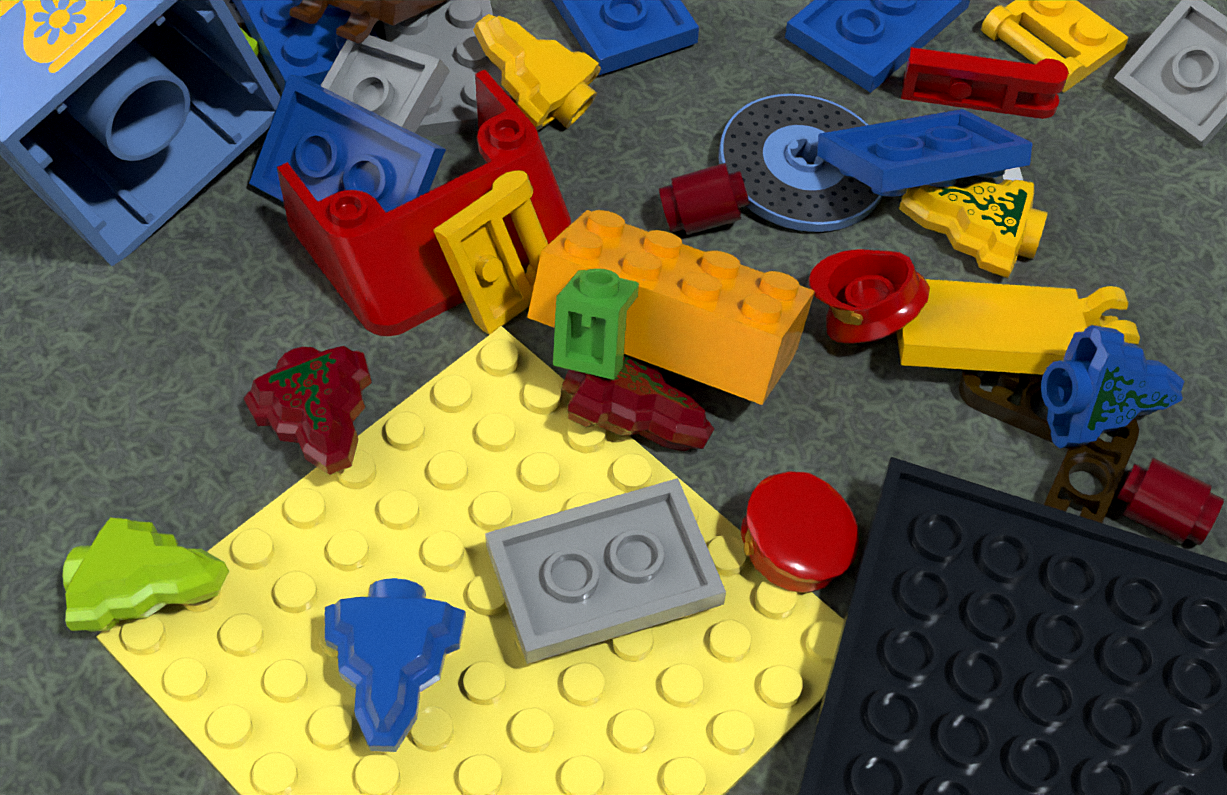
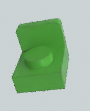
(593, 322)

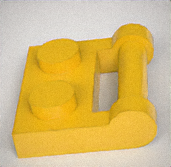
(1062, 24)
(484, 255)

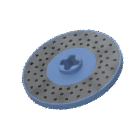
(785, 189)

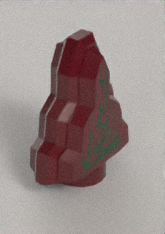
(314, 403)
(638, 404)

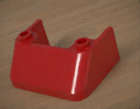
(391, 261)

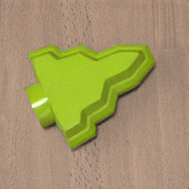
(134, 574)

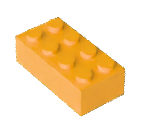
(692, 307)

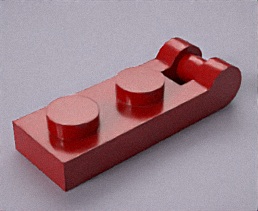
(984, 83)

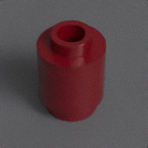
(704, 199)
(1170, 502)

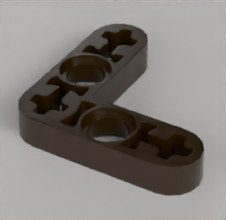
(1100, 458)

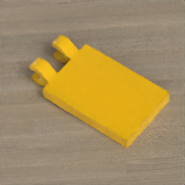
(1005, 325)

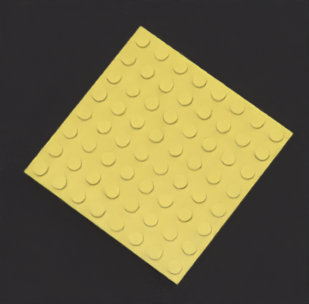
(459, 458)

